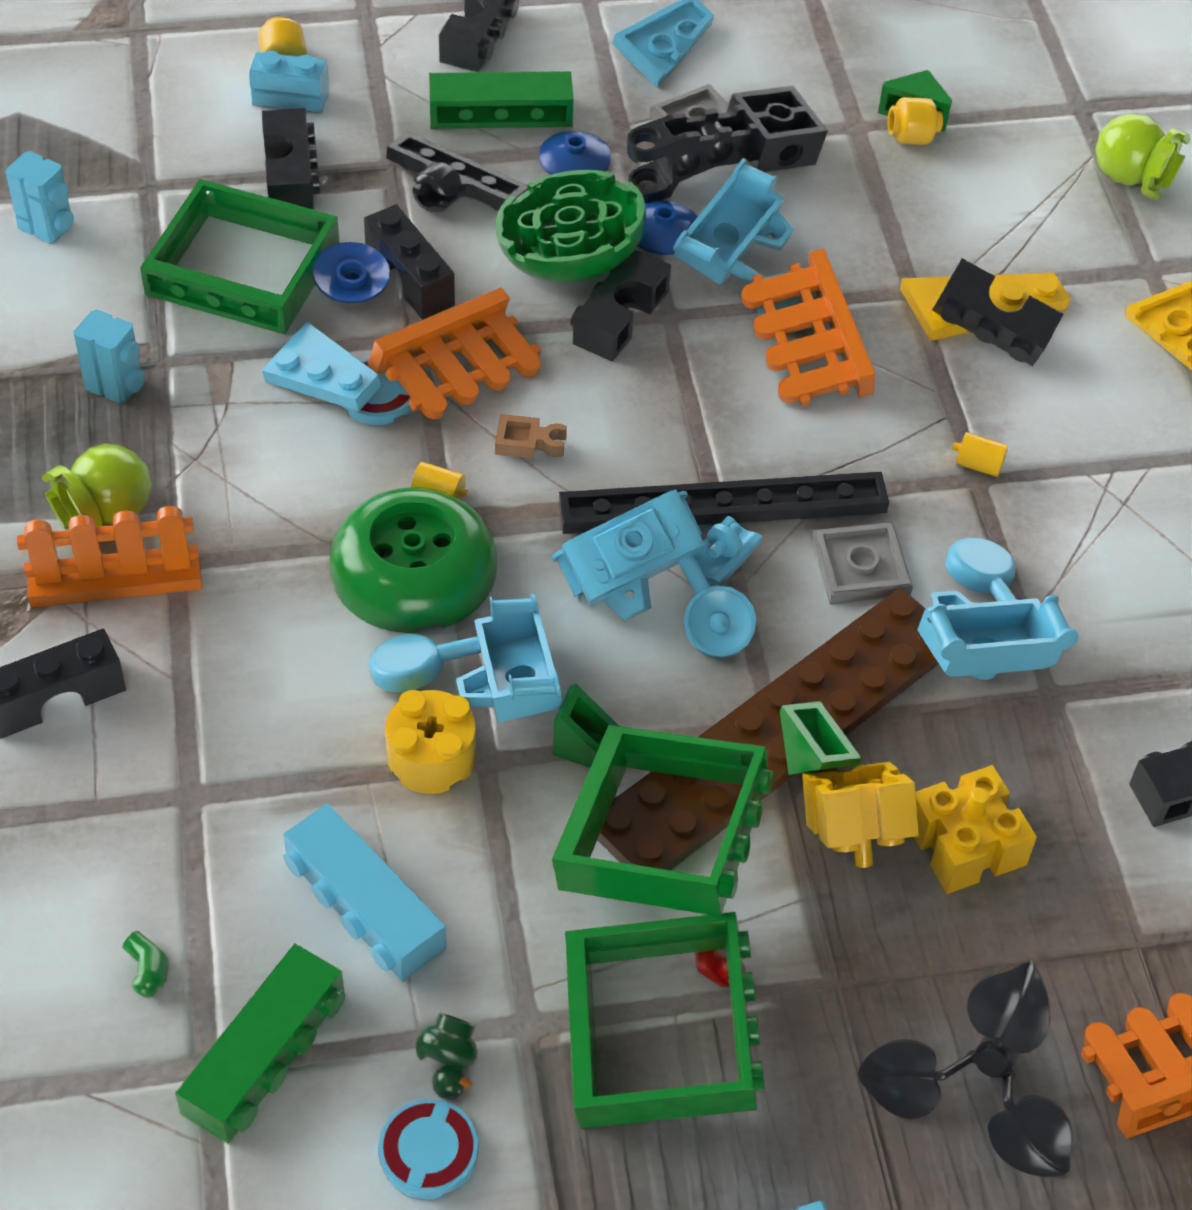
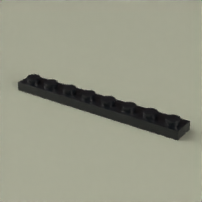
(739, 499)

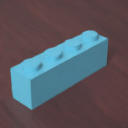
(364, 893)

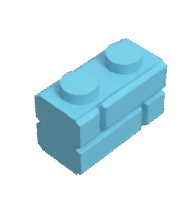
(289, 81)
(39, 196)
(109, 356)

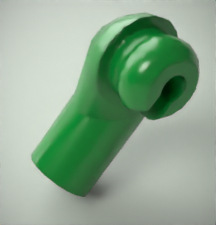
(151, 964)

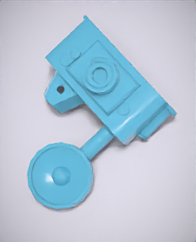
(732, 224)
(647, 542)
(991, 635)
(516, 656)

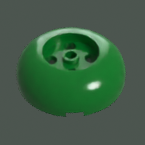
(571, 225)
(435, 569)

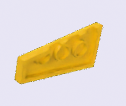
(1006, 292)
(1167, 320)

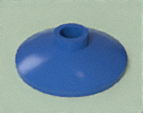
(574, 152)
(664, 225)
(351, 272)

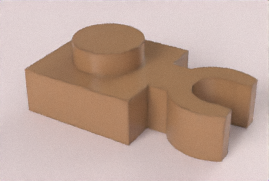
(523, 436)

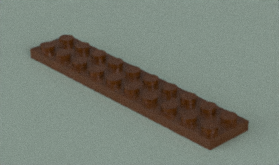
(851, 674)

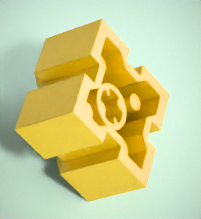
(860, 806)
(972, 829)

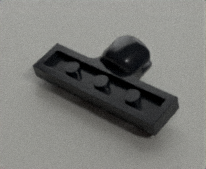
(448, 176)

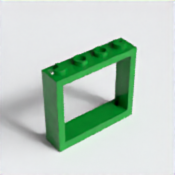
(228, 298)
(672, 755)
(647, 941)

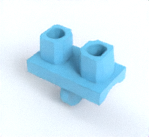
(726, 550)

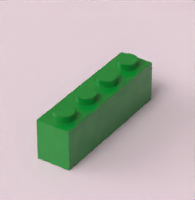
(501, 100)
(261, 1044)

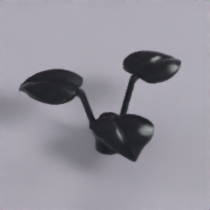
(1015, 1019)

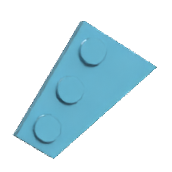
(664, 38)
(322, 369)

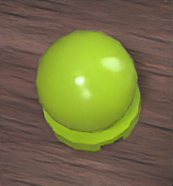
(1138, 151)
(99, 485)

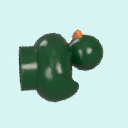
(452, 1045)

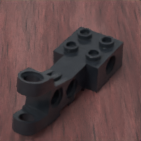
(764, 126)

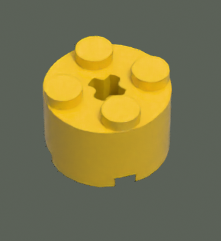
(430, 740)

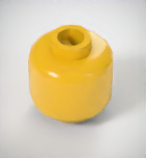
(283, 37)
(914, 121)

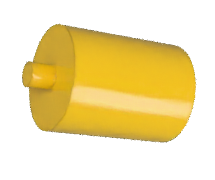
(981, 454)
(440, 479)

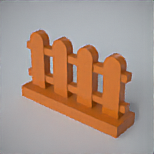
(827, 308)
(442, 336)
(115, 575)
(1156, 1095)

